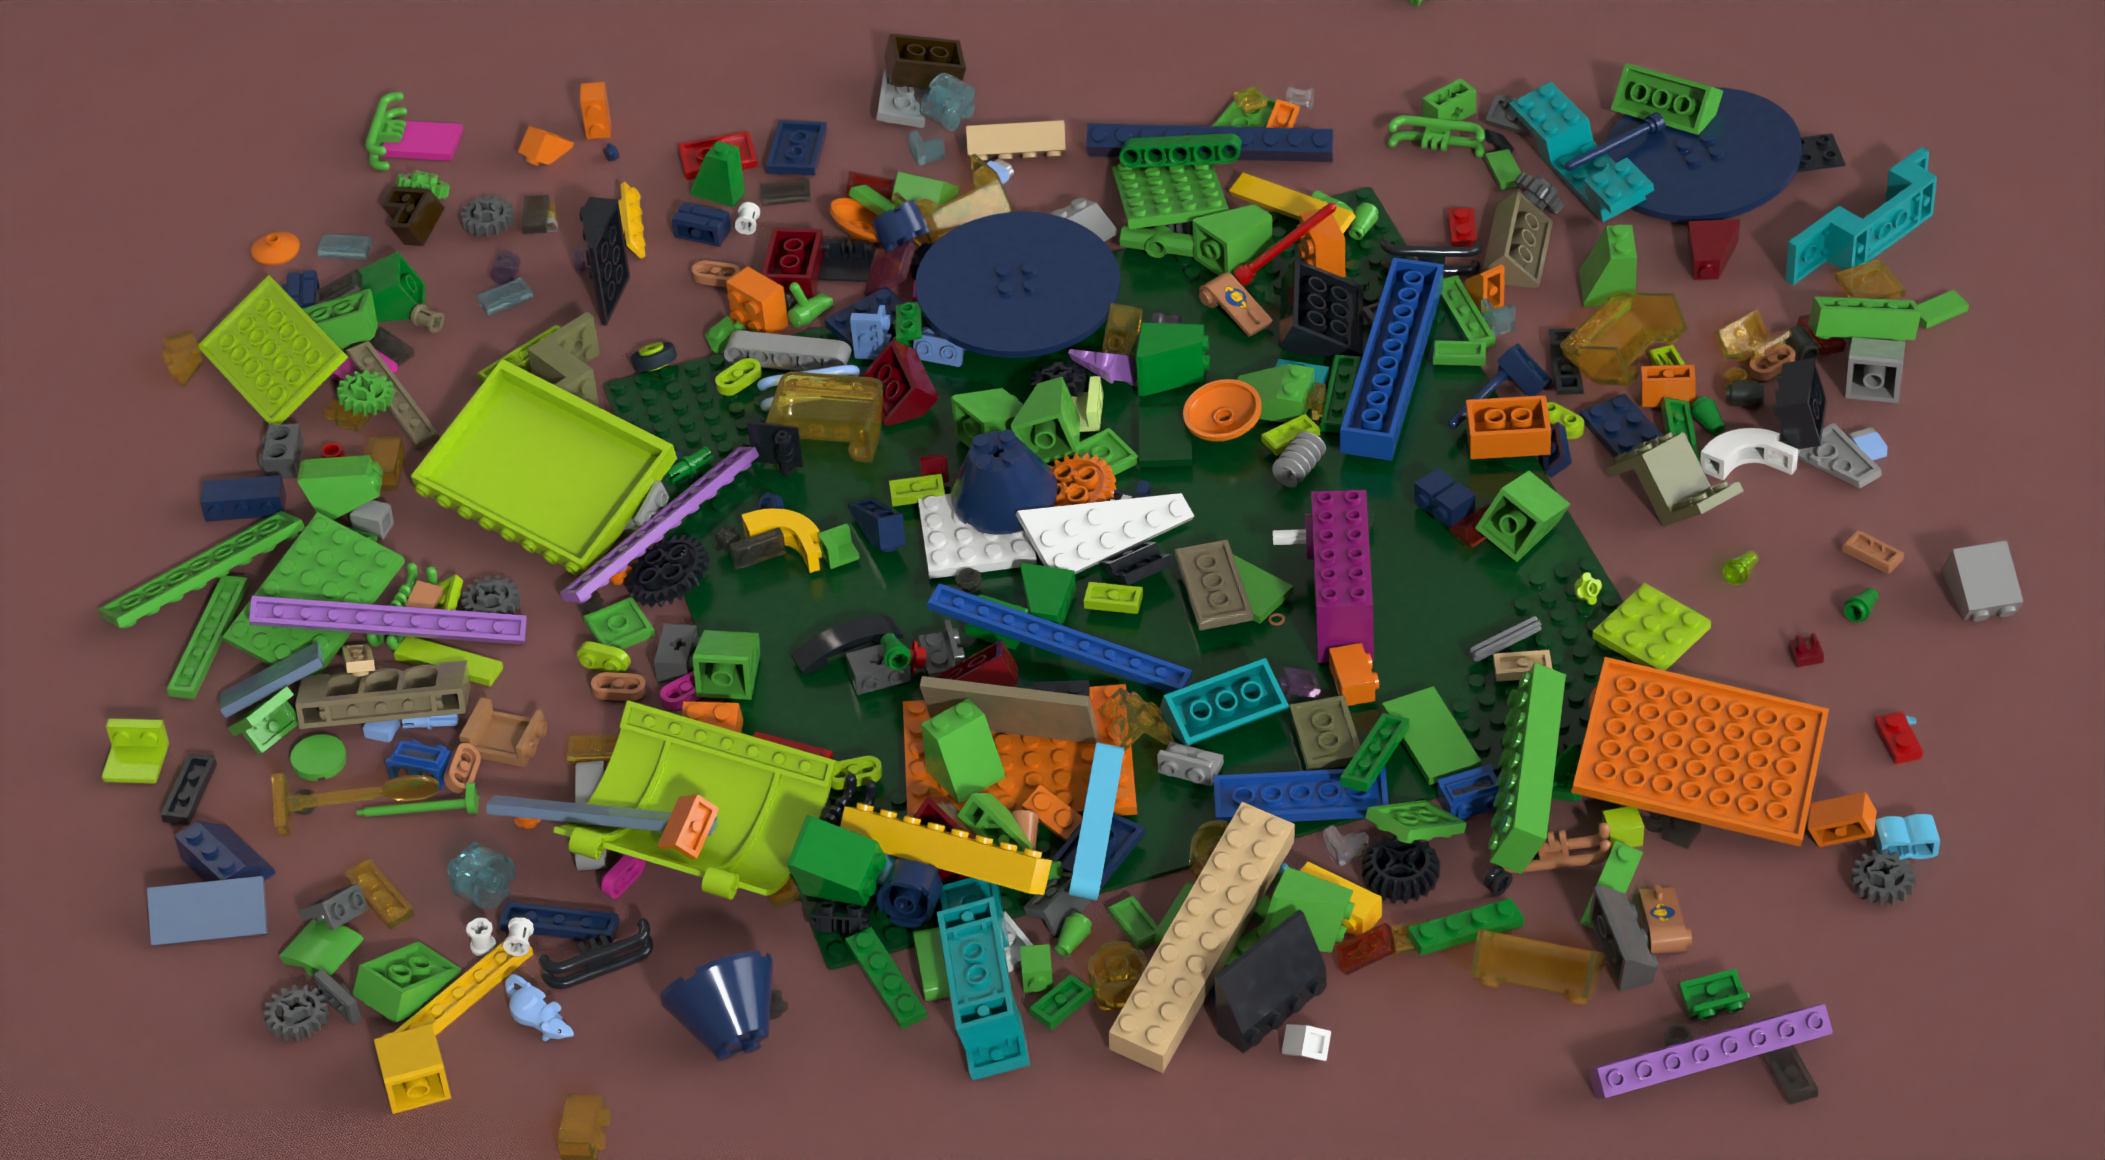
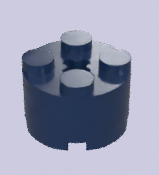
(900, 226)
(910, 892)

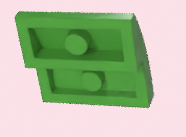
(321, 948)

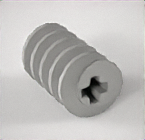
(1298, 459)

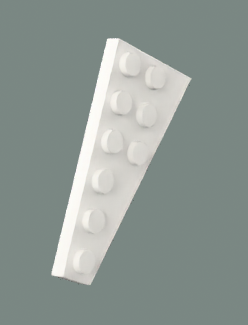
(1090, 532)

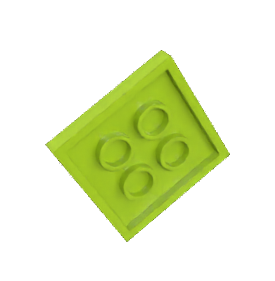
(1651, 628)

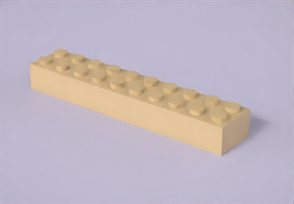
(1201, 937)

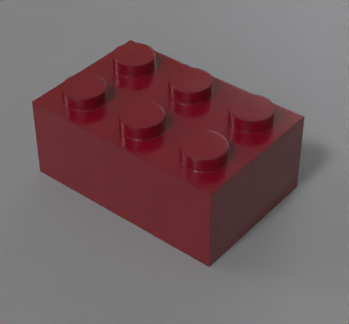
(795, 257)

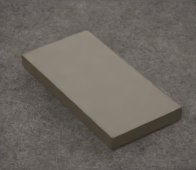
(1213, 585)

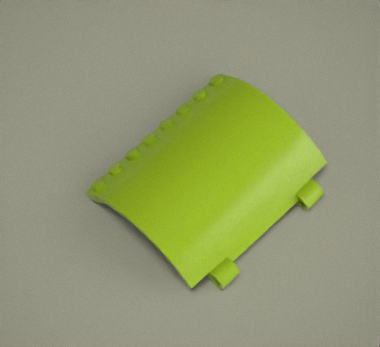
(755, 783)

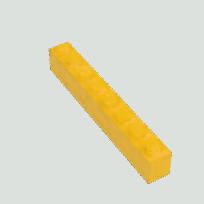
(952, 850)

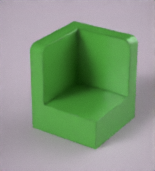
(837, 546)

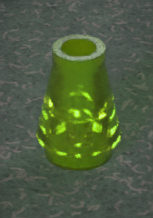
(1739, 568)

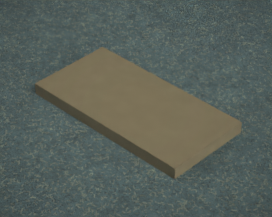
(1017, 709)

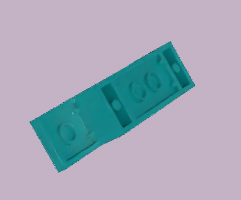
(1565, 133)
(1853, 241)
(979, 978)

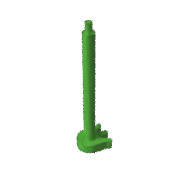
(470, 802)

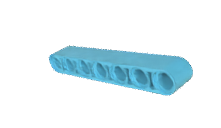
(1096, 821)

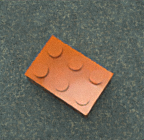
(1508, 427)

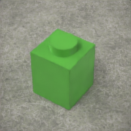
(1036, 968)

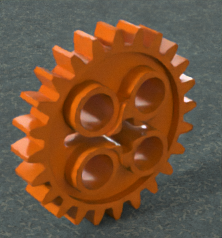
(1083, 480)

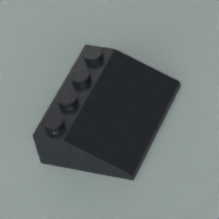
(605, 252)
(1320, 312)
(1269, 983)

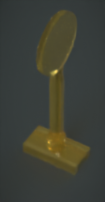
(399, 788)

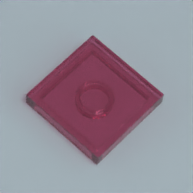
(890, 269)

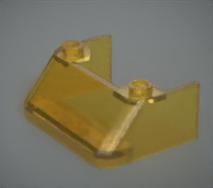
(985, 199)
(1537, 965)

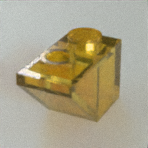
(1121, 329)
(183, 355)

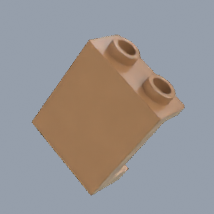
(502, 735)

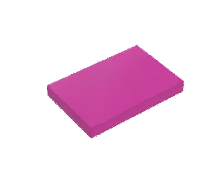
(426, 141)

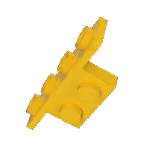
(631, 219)

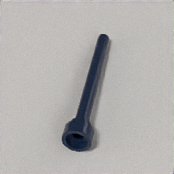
(1652, 124)
(1483, 393)

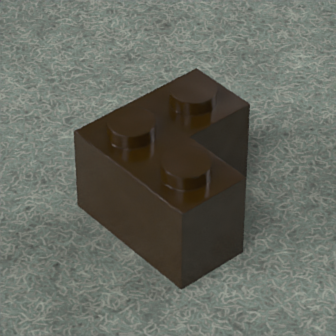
(413, 213)

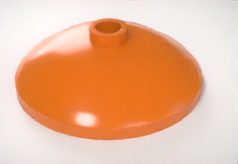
(854, 219)
(1222, 410)

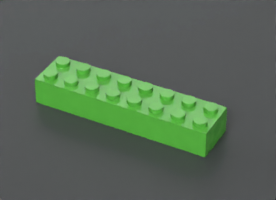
(1527, 768)

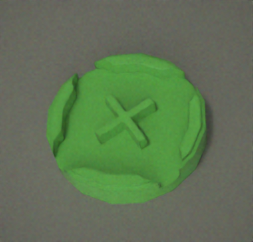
(318, 757)

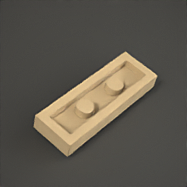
(358, 659)

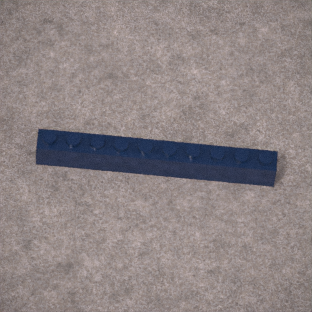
(1257, 142)

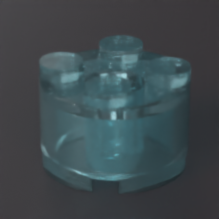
(949, 101)
(481, 875)

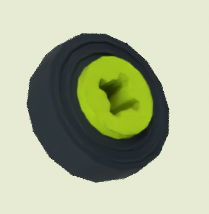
(653, 356)

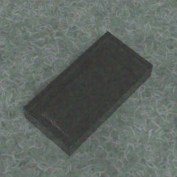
(785, 192)
(535, 214)

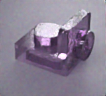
(1298, 682)

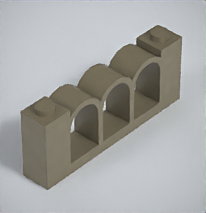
(383, 695)

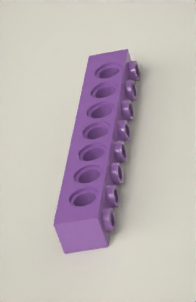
(1710, 1051)

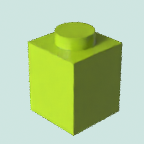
(1625, 826)

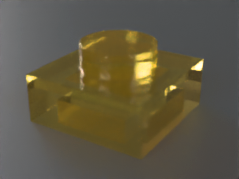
(1250, 99)
(1317, 401)

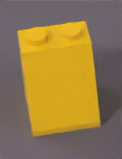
(412, 1068)

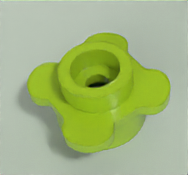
(1587, 588)

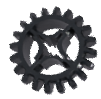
(1400, 877)

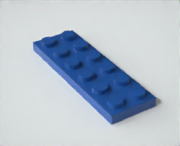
(1297, 795)

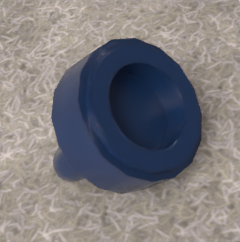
(770, 501)

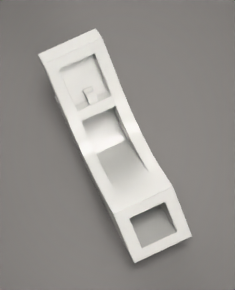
(1744, 447)

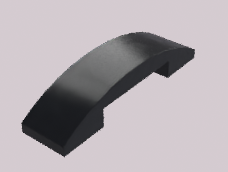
(1565, 374)
(841, 638)

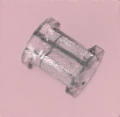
(1300, 97)

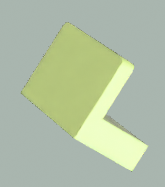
(1090, 405)

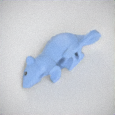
(530, 1010)

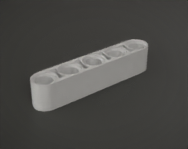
(787, 351)
(586, 781)

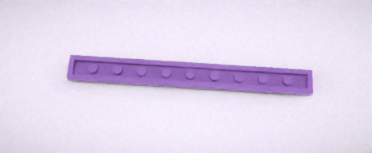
(653, 529)
(387, 620)

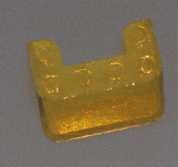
(1621, 333)
(831, 409)

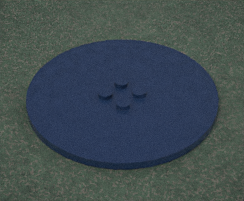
(1725, 170)
(1017, 284)

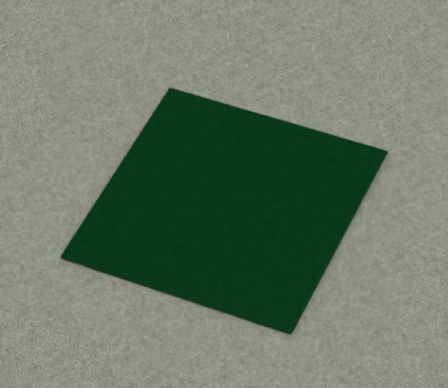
(1427, 584)

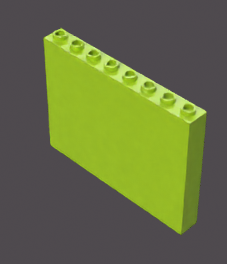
(543, 468)

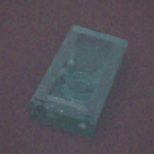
(344, 246)
(505, 296)

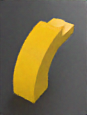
(797, 530)

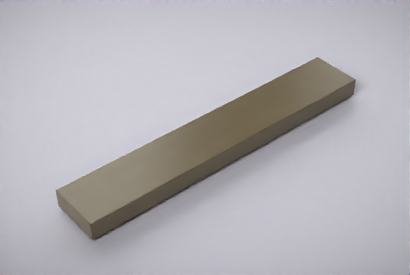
(403, 407)

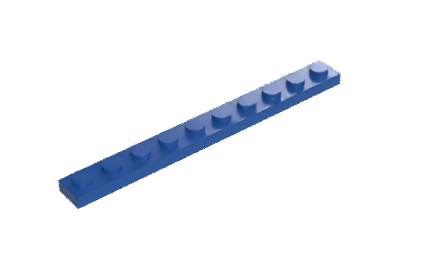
(1059, 639)

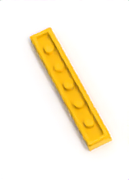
(1283, 199)
(466, 990)

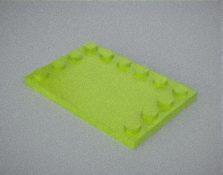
(272, 351)

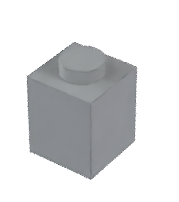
(373, 518)

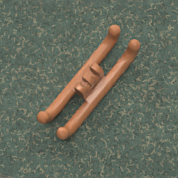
(1555, 852)

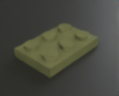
(1325, 732)

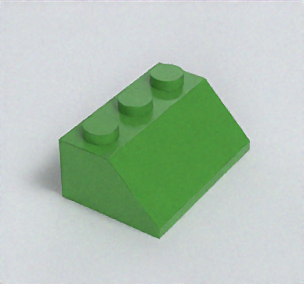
(346, 318)

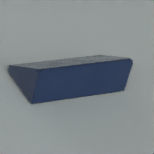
(1524, 370)

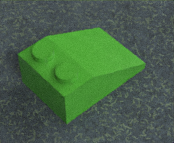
(1282, 390)
(403, 980)

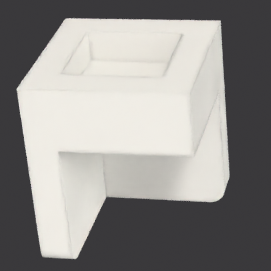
(1306, 1042)

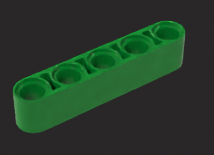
(1190, 143)

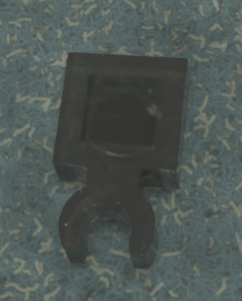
(1674, 829)

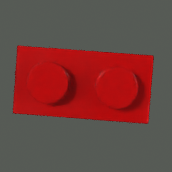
(1462, 227)
(1898, 737)

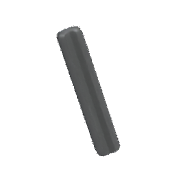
(1504, 639)

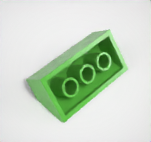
(1679, 101)

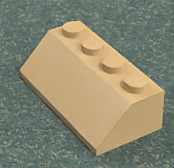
(1017, 139)

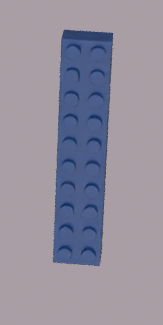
(1391, 359)

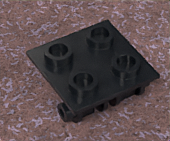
(1820, 153)
(845, 262)
(776, 445)
(828, 913)

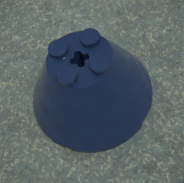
(998, 481)
(725, 1003)

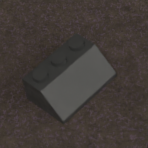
(1622, 939)

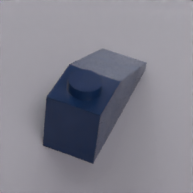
(879, 523)

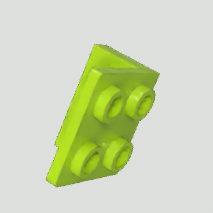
(135, 751)

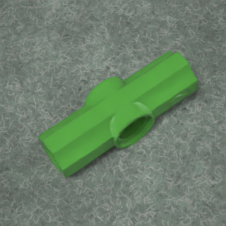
(1157, 241)

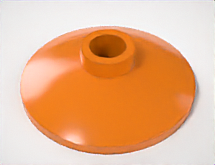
(275, 248)

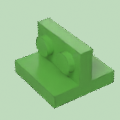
(267, 721)

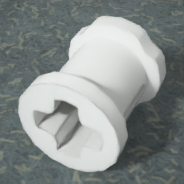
(747, 218)
(518, 936)
(481, 939)

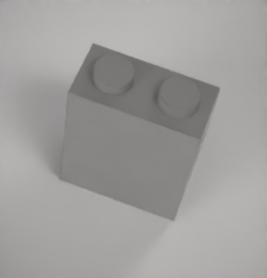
(1875, 370)
(1983, 581)

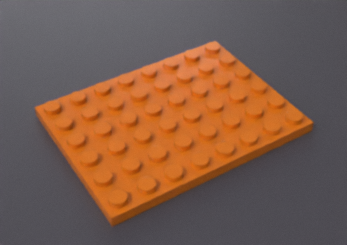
(1701, 751)
(1027, 762)

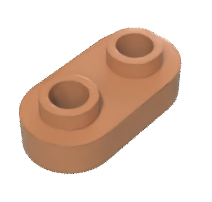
(713, 272)
(1771, 363)
(618, 686)
(462, 767)

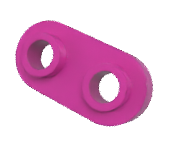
(678, 691)
(621, 875)

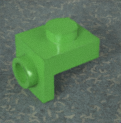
(720, 333)

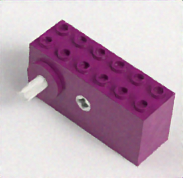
(1340, 551)

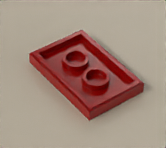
(693, 152)

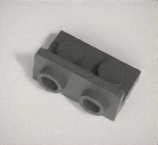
(1502, 116)
(942, 649)
(337, 906)

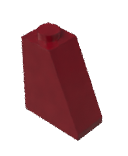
(1711, 246)

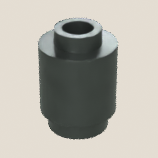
(1802, 343)
(1745, 393)

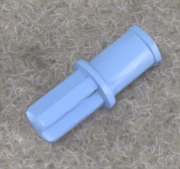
(429, 722)

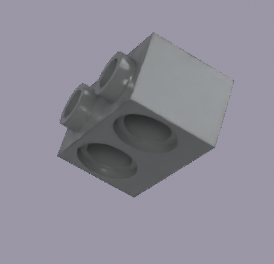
(282, 450)

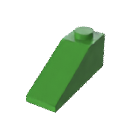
(993, 820)
(1616, 873)

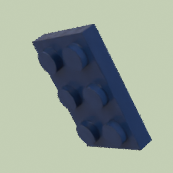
(796, 148)
(840, 323)
(1619, 424)
(1122, 840)

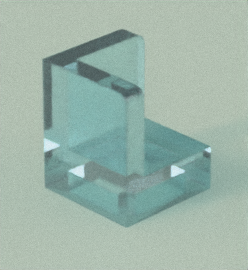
(925, 151)
(1500, 319)

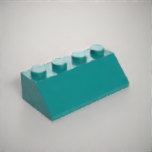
(1223, 702)

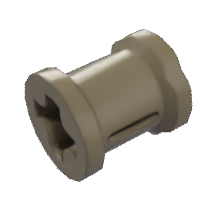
(427, 318)

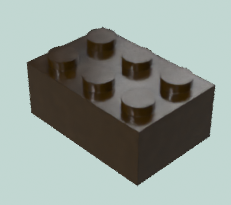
(918, 60)

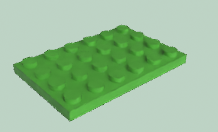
(1168, 194)
(321, 565)

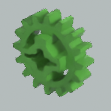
(424, 180)
(365, 393)

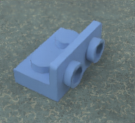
(870, 333)
(937, 349)

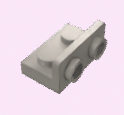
(653, 503)
(1189, 763)

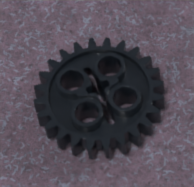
(667, 571)

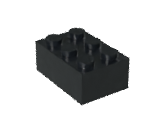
(1800, 404)

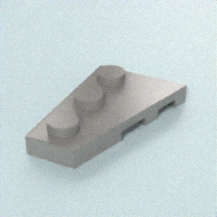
(898, 105)
(1841, 458)

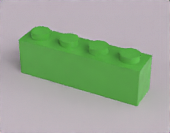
(1864, 318)

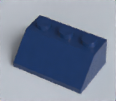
(219, 853)

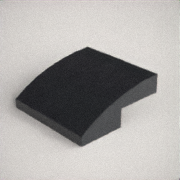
(1136, 563)

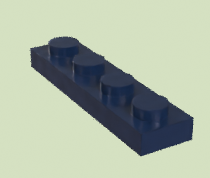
(562, 921)

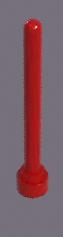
(1246, 272)

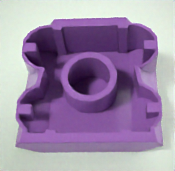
(1107, 365)

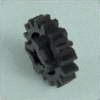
(1073, 376)

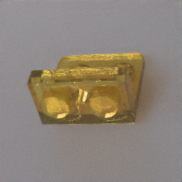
(1748, 337)
(1130, 717)

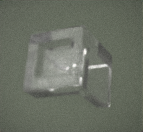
(1344, 848)

